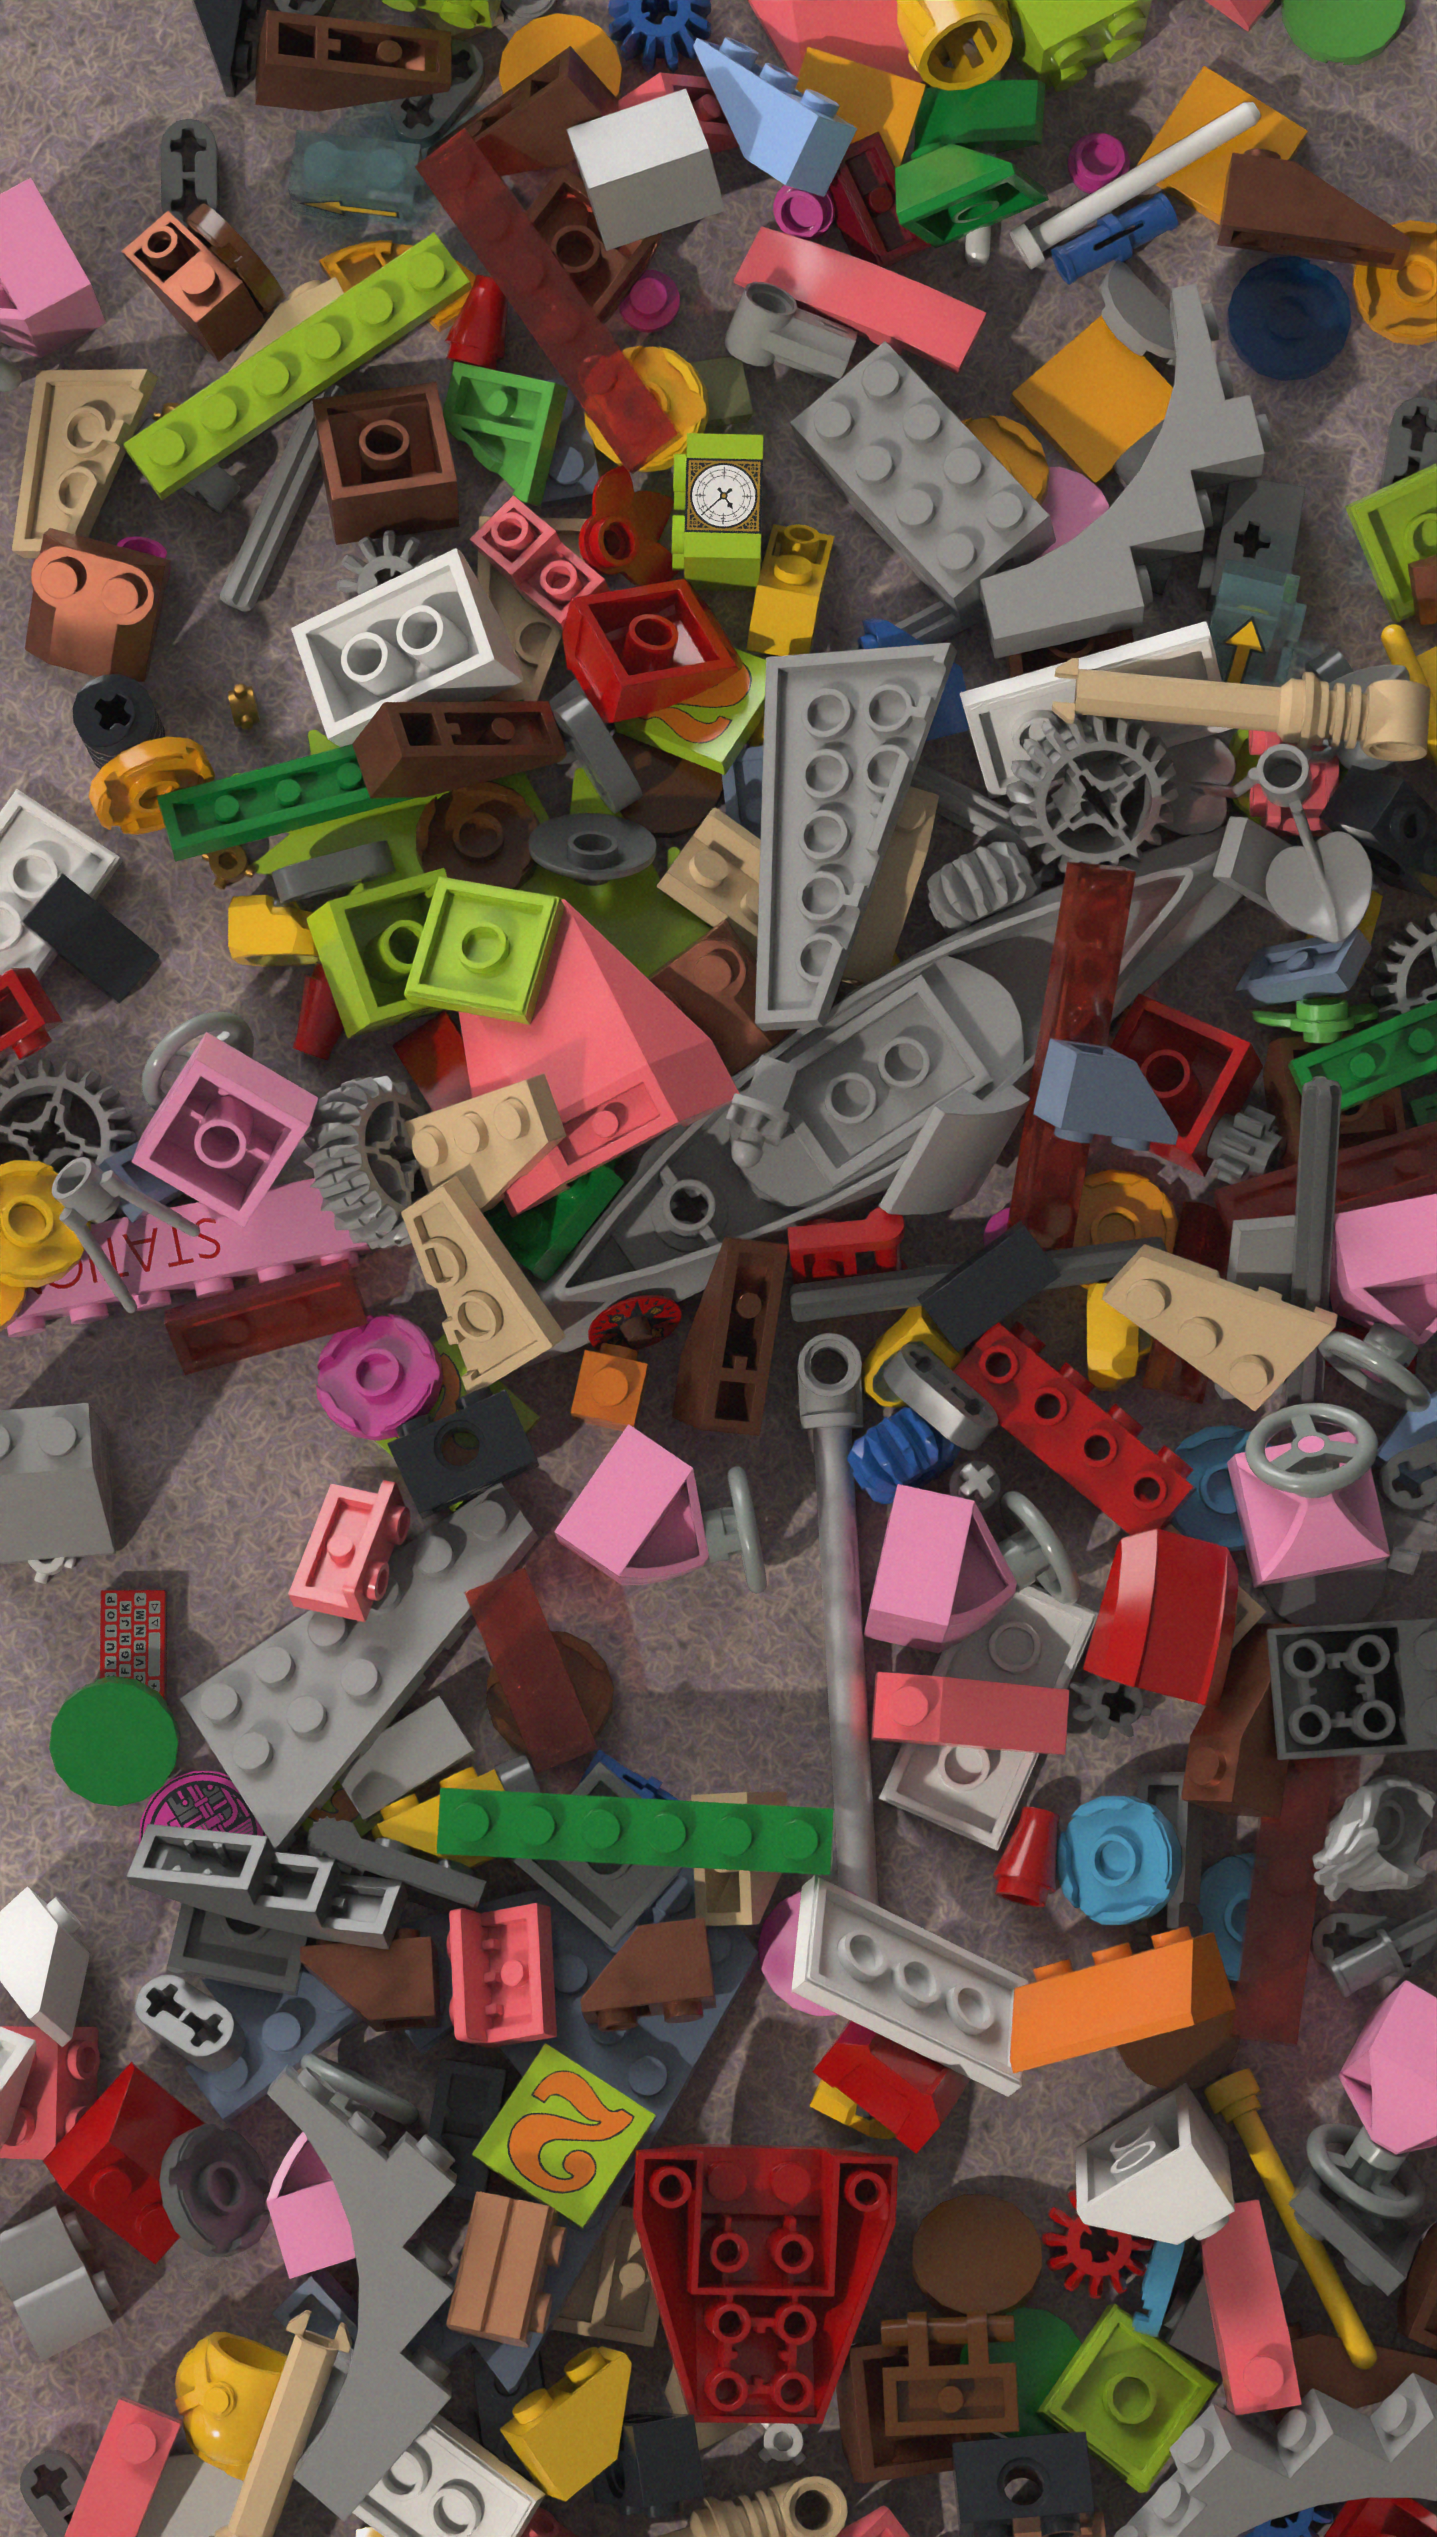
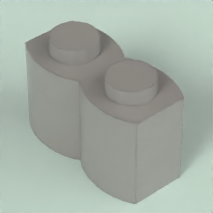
(53, 2281)

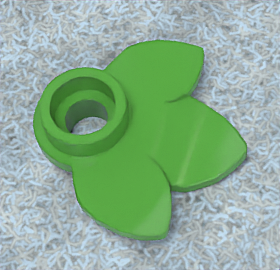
(1320, 1018)

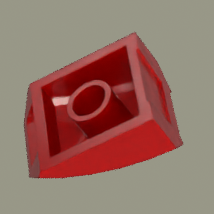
(645, 648)
(1167, 1617)
(892, 2083)

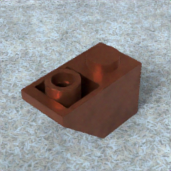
(194, 286)
(653, 1974)
(380, 1985)

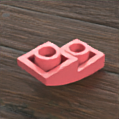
(536, 560)

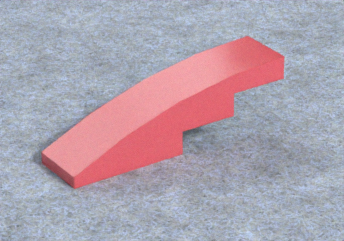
(865, 298)

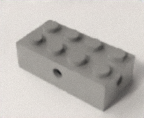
(922, 479)

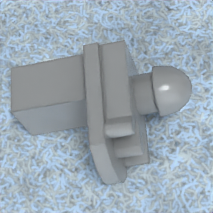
(761, 1112)

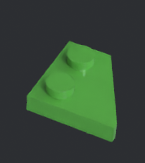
(507, 424)

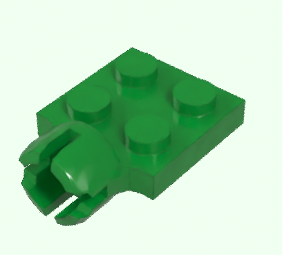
(549, 1231)

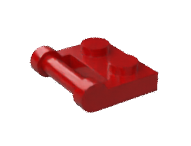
(828, 1248)

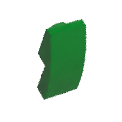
(986, 116)

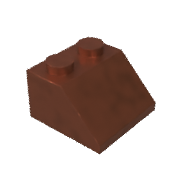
(386, 462)

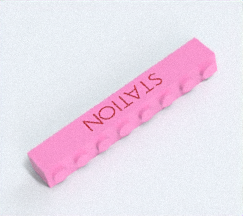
(162, 1260)

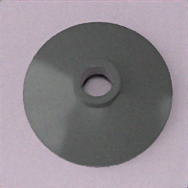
(592, 847)

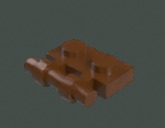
(951, 2396)

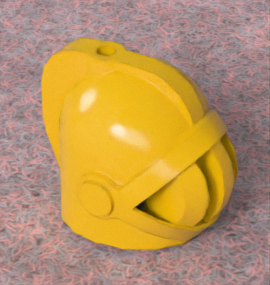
(941, 32)
(225, 2398)

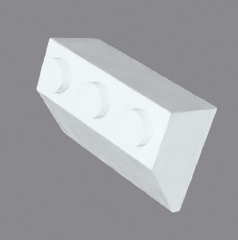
(406, 641)
(1157, 2173)

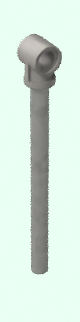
(831, 1415)

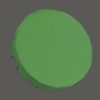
(1342, 28)

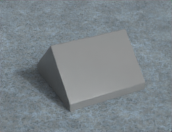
(646, 169)

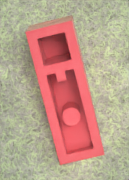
(969, 1713)
(1248, 2315)
(125, 2472)

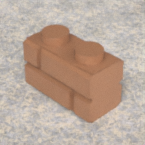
(505, 2270)

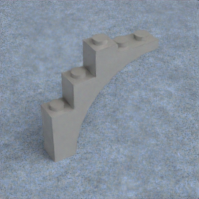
(1092, 580)
(386, 2199)
(1317, 2455)

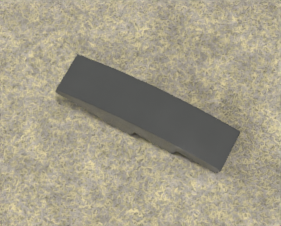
(267, 1888)

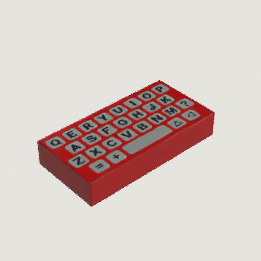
(134, 1636)

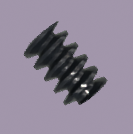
(114, 716)

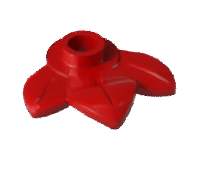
(632, 529)

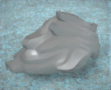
(1376, 1838)

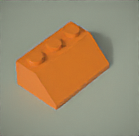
(1118, 1998)

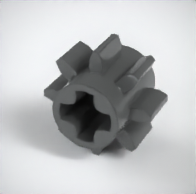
(1246, 1145)
(1120, 1716)

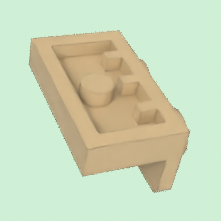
(719, 876)

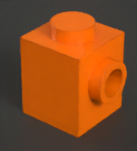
(610, 1388)

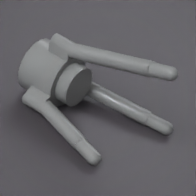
(94, 1197)

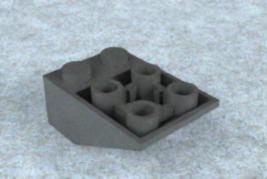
(1354, 1688)

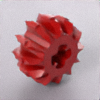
(1082, 2256)

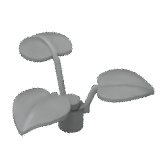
(1310, 886)

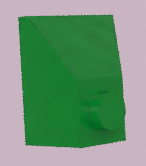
(959, 190)

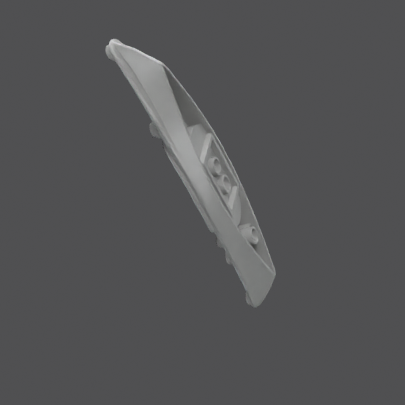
(865, 1088)

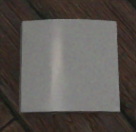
(954, 1152)

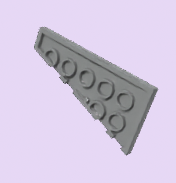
(833, 784)
(330, 1684)

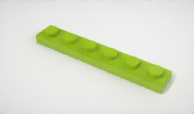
(297, 366)

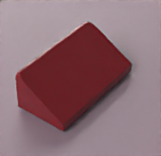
(867, 205)

